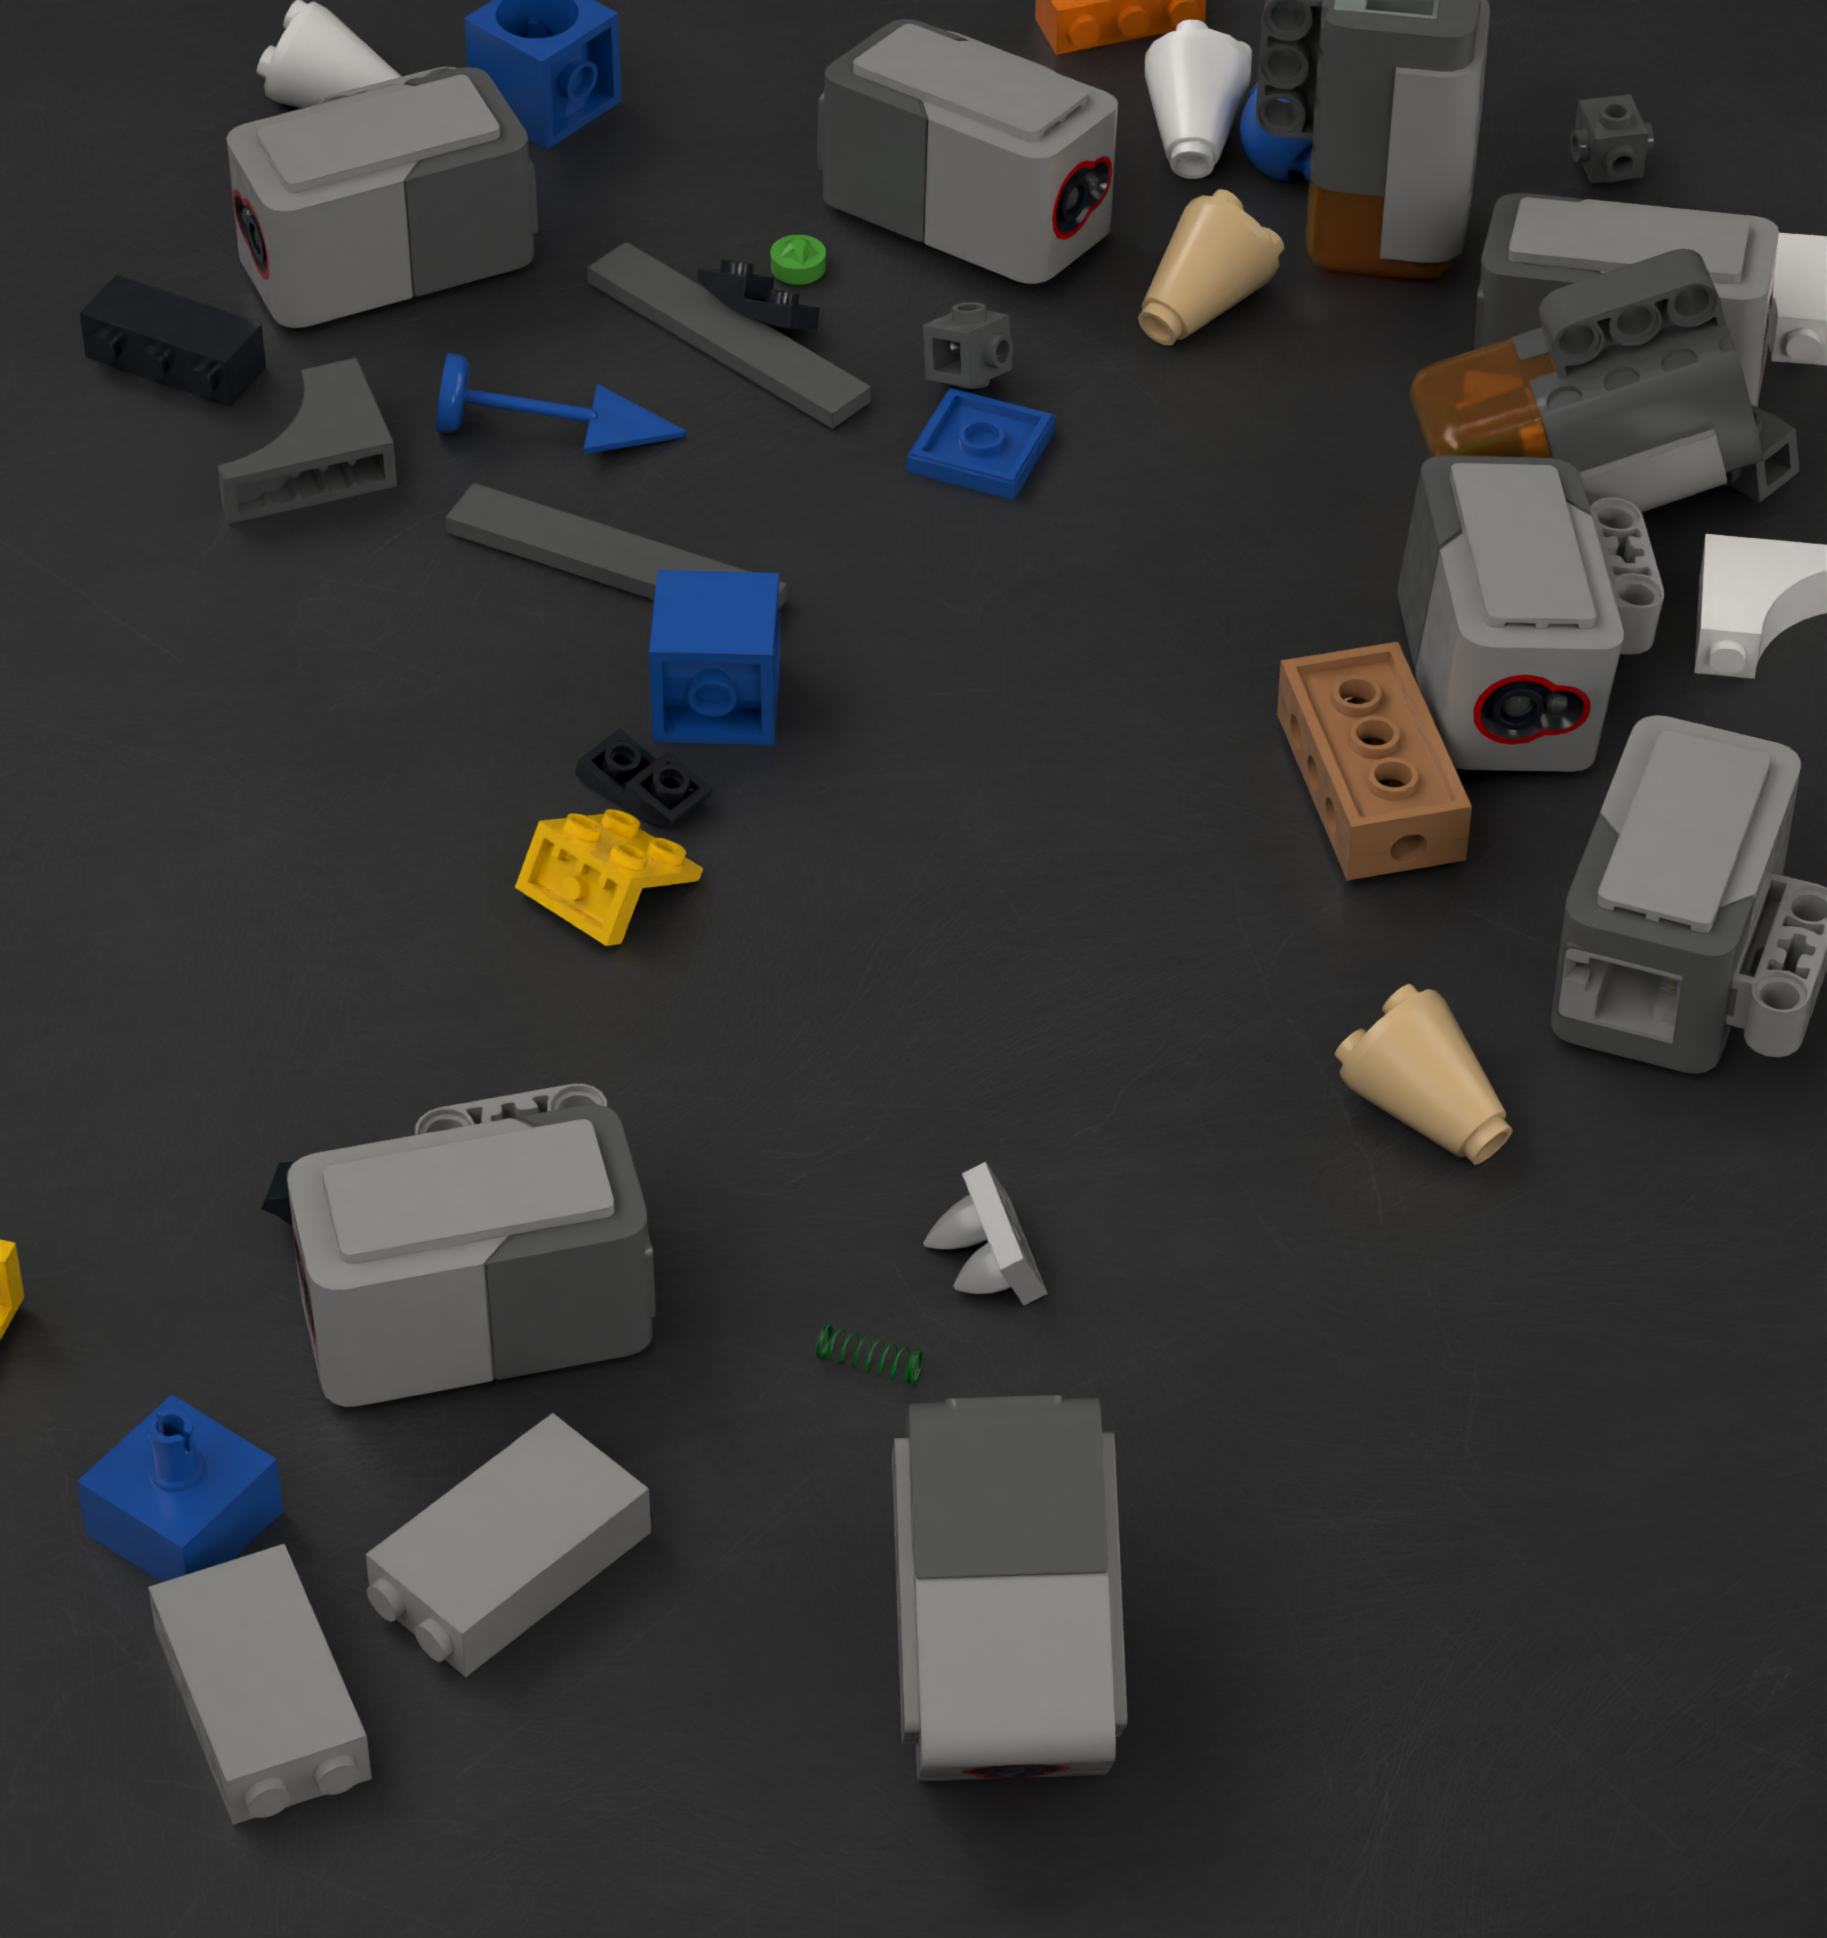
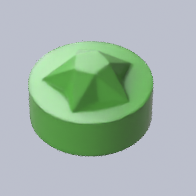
(798, 259)

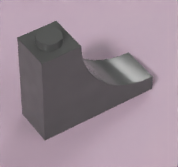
(325, 455)

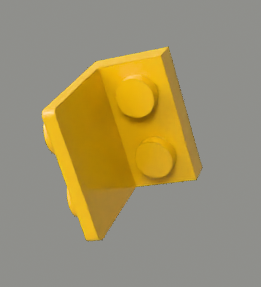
(596, 869)

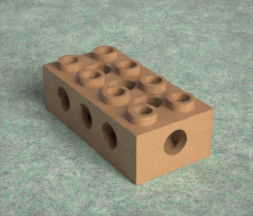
(1371, 695)

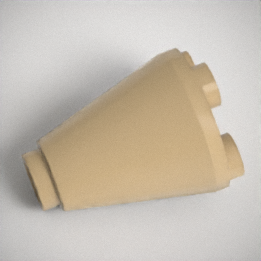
(1208, 267)
(1426, 1075)

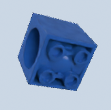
(549, 61)
(715, 657)

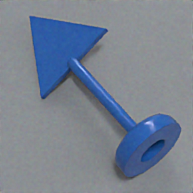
(612, 420)

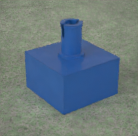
(180, 1493)

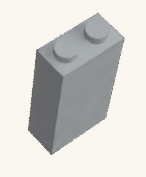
(507, 1545)
(260, 1684)

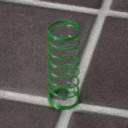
(909, 1368)

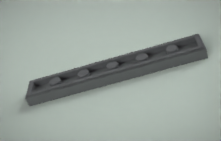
(729, 335)
(572, 542)

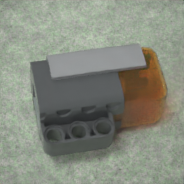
(1390, 120)
(1619, 381)

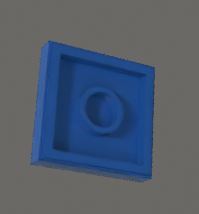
(981, 443)

